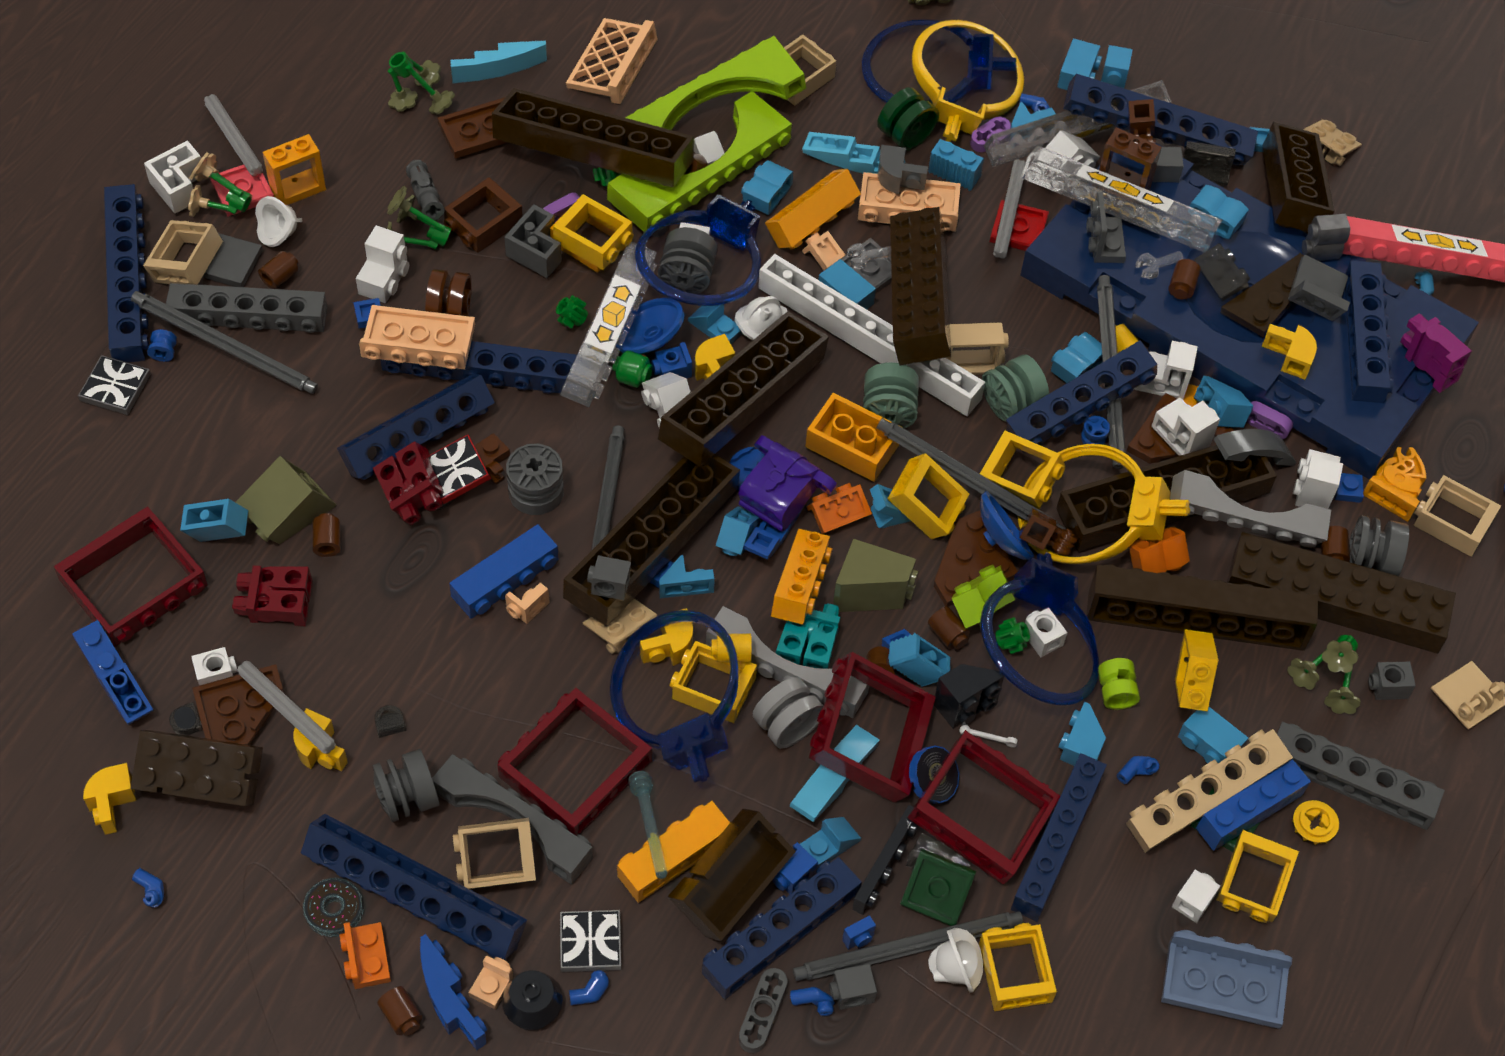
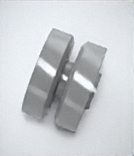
(788, 712)

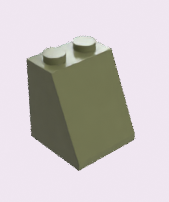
(284, 501)
(874, 579)

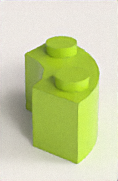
(972, 595)

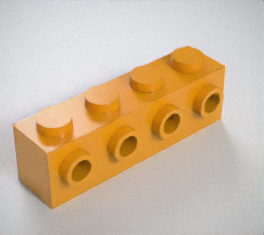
(812, 209)
(801, 576)
(681, 846)

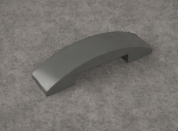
(1241, 443)

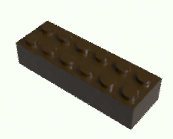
(1296, 176)

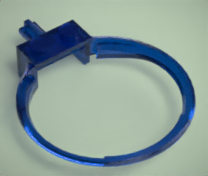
(979, 63)
(728, 222)
(1043, 587)
(695, 739)

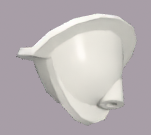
(275, 221)
(758, 315)
(958, 960)

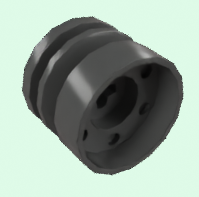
(688, 260)
(535, 479)
(1383, 547)
(405, 785)

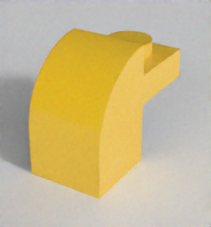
(1297, 346)
(712, 355)
(672, 643)
(309, 753)
(108, 789)

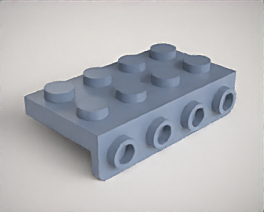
(1226, 978)

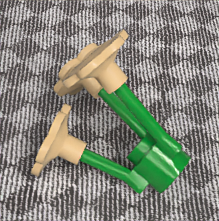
(237, 198)

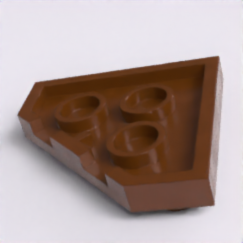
(1150, 445)
(967, 555)
(233, 708)

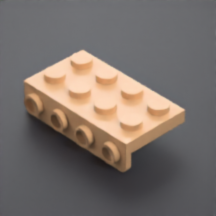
(879, 204)
(417, 337)

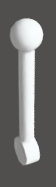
(1009, 741)

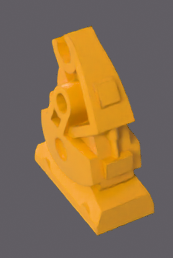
(1398, 483)

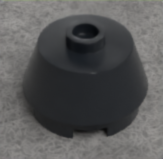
(532, 1000)

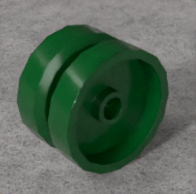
(908, 118)

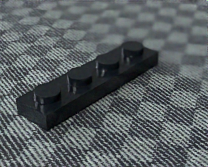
(882, 868)

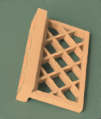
(629, 62)

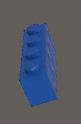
(504, 571)
(1253, 804)

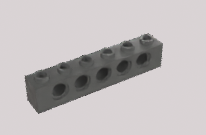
(250, 307)
(1365, 787)

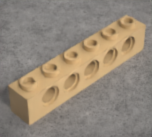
(1272, 755)

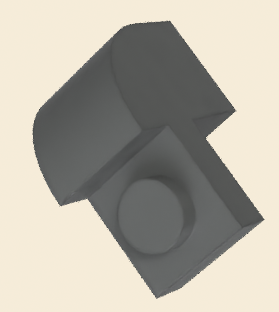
(895, 173)

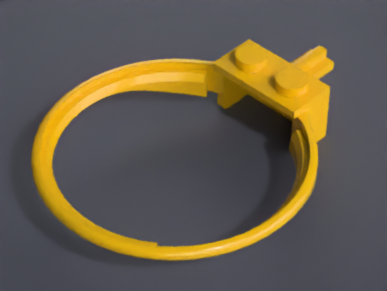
(952, 115)
(1147, 510)

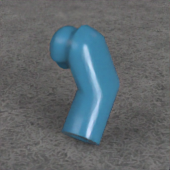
(1426, 282)

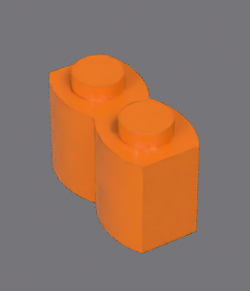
(1162, 554)

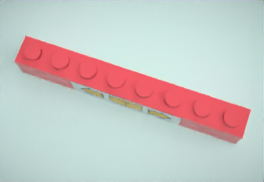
(1425, 249)

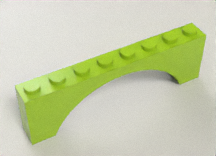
(760, 69)
(758, 134)

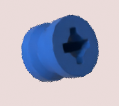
(162, 345)
(1094, 425)

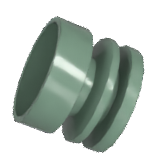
(1014, 386)
(892, 392)

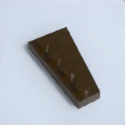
(1265, 300)

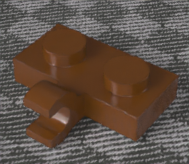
(492, 452)

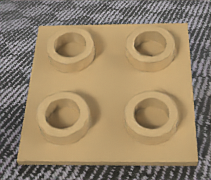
(1335, 141)
(622, 626)
(1470, 694)

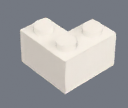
(1073, 148)
(171, 173)
(384, 264)
(1172, 371)
(664, 392)
(1186, 427)
(1317, 479)

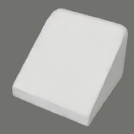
(709, 147)

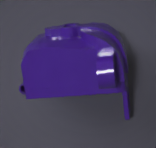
(781, 484)

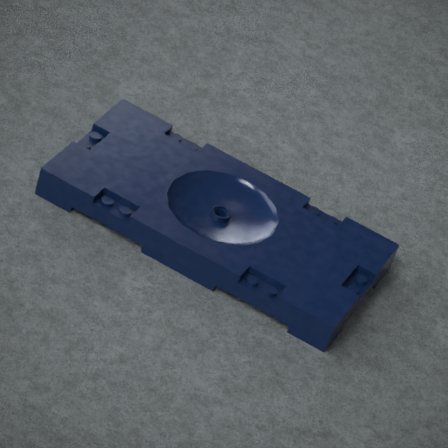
(1232, 353)

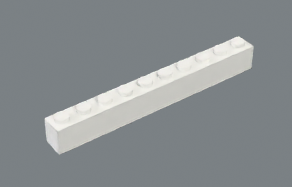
(865, 331)

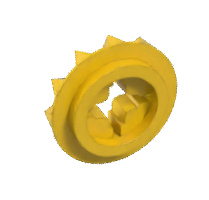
(1309, 811)

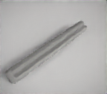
(233, 135)
(1009, 209)
(286, 707)

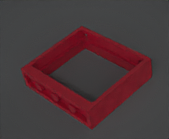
(110, 545)
(913, 734)
(605, 793)
(964, 841)

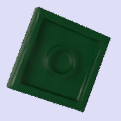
(938, 887)

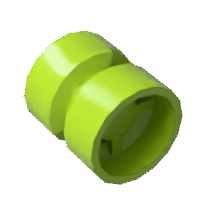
(1118, 683)

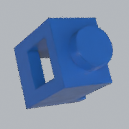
(673, 360)
(797, 868)

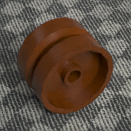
(448, 294)

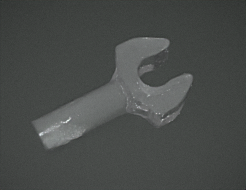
(865, 255)
(1155, 263)

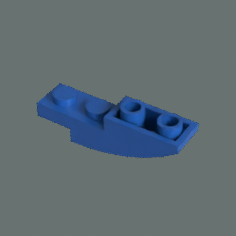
(112, 672)
(442, 986)

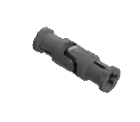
(424, 189)

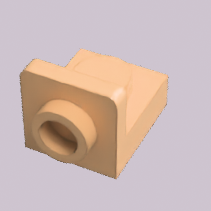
(824, 249)
(531, 604)
(491, 982)

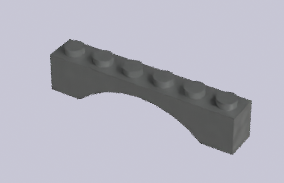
(466, 787)

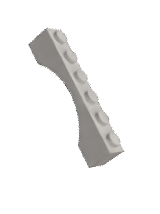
(1304, 524)
(774, 666)

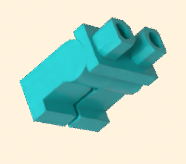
(820, 634)

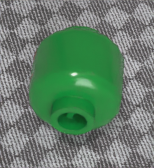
(632, 368)

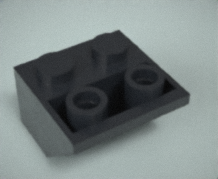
(966, 693)

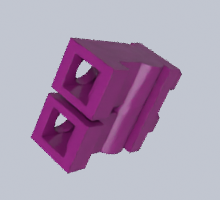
(1435, 351)

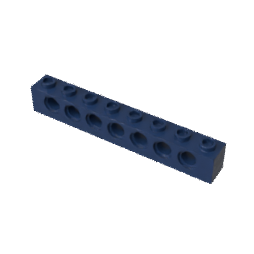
(1172, 116)
(125, 273)
(531, 367)
(327, 834)

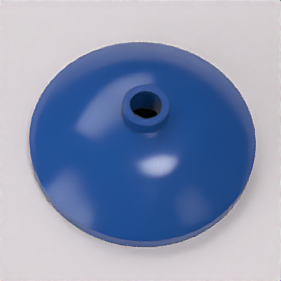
(653, 325)
(1002, 529)

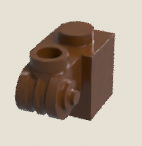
(1142, 119)
(1042, 530)

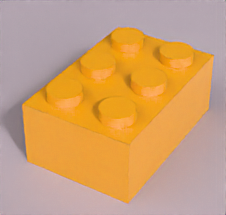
(850, 437)

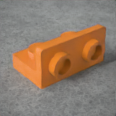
(839, 509)
(366, 955)

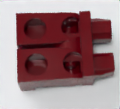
(410, 482)
(274, 594)

